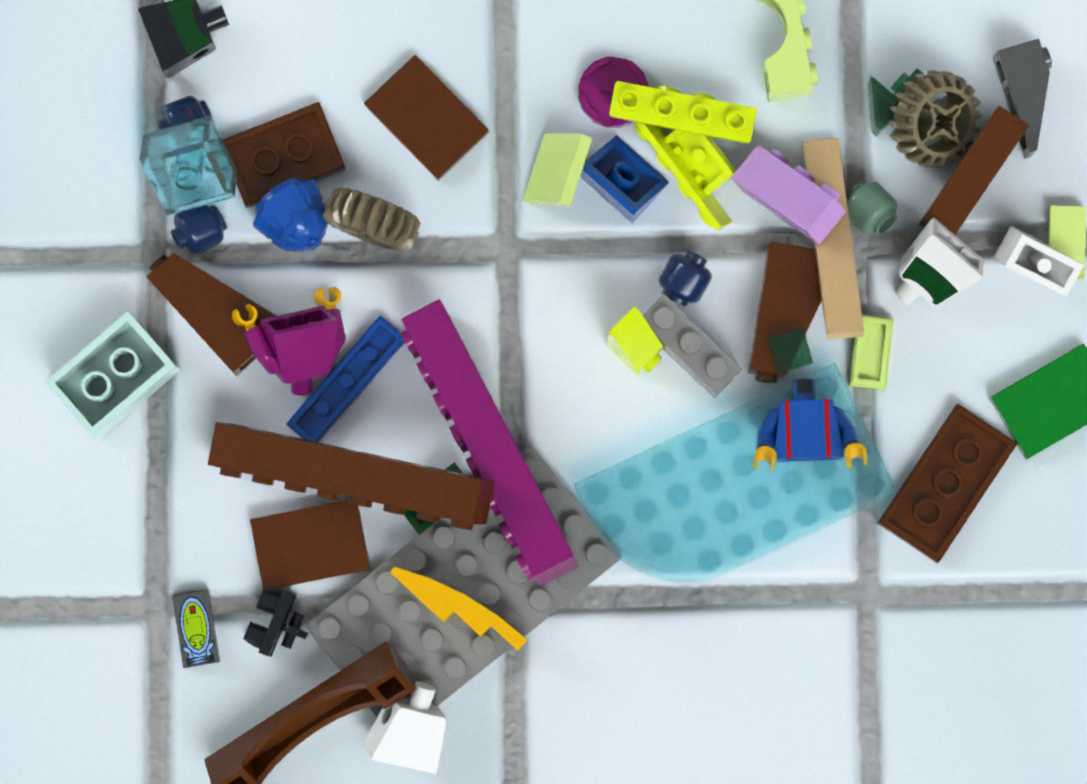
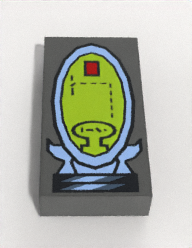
(196, 629)

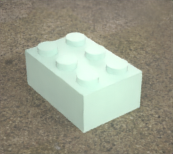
(112, 376)

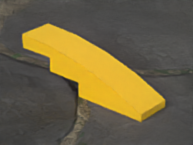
(445, 601)

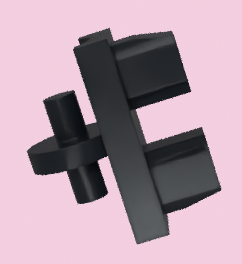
(267, 638)

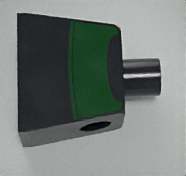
(181, 32)

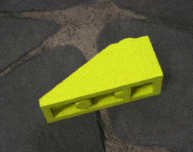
(635, 342)

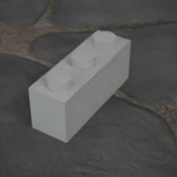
(691, 347)

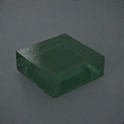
(790, 350)

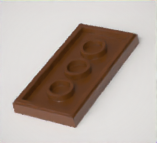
(947, 483)

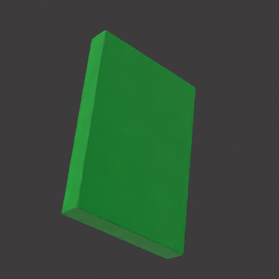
(1046, 403)

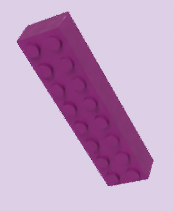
(492, 448)

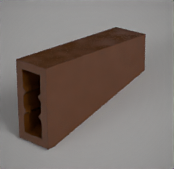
(976, 170)
(786, 302)
(207, 308)

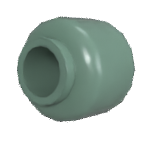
(871, 208)

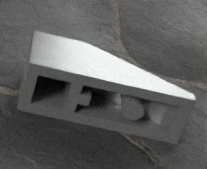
(1024, 80)

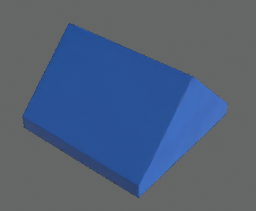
(623, 178)

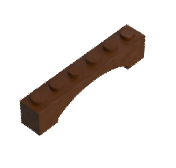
(368, 682)

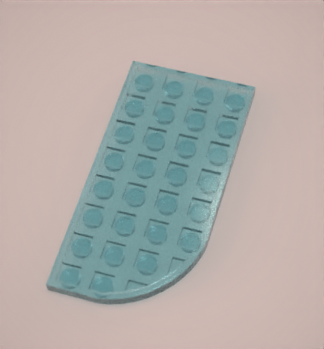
(703, 508)

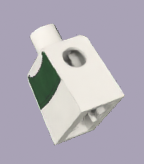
(937, 266)

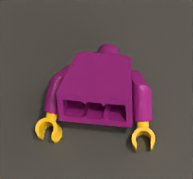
(297, 343)

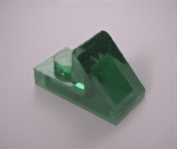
(881, 99)

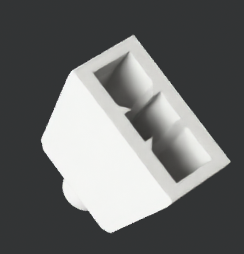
(409, 732)

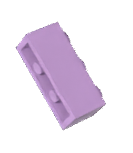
(789, 193)

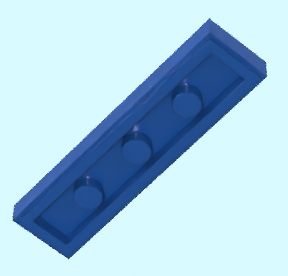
(346, 381)

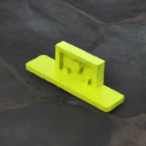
(682, 112)
(696, 165)

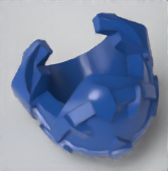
(292, 215)

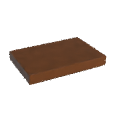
(426, 117)
(283, 150)
(310, 544)

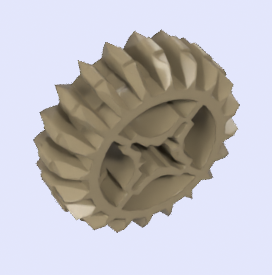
(922, 119)
(371, 219)

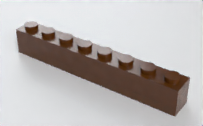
(352, 474)

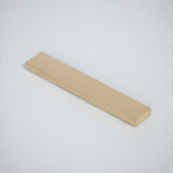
(835, 253)

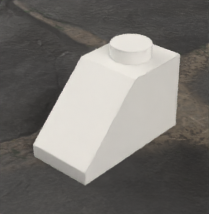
(1038, 261)

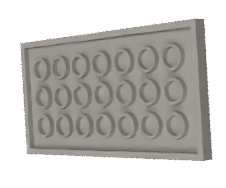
(472, 563)

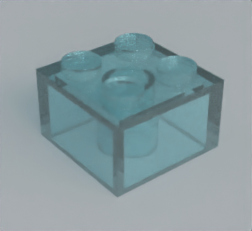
(188, 165)

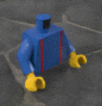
(807, 431)

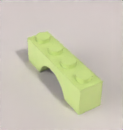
(788, 70)

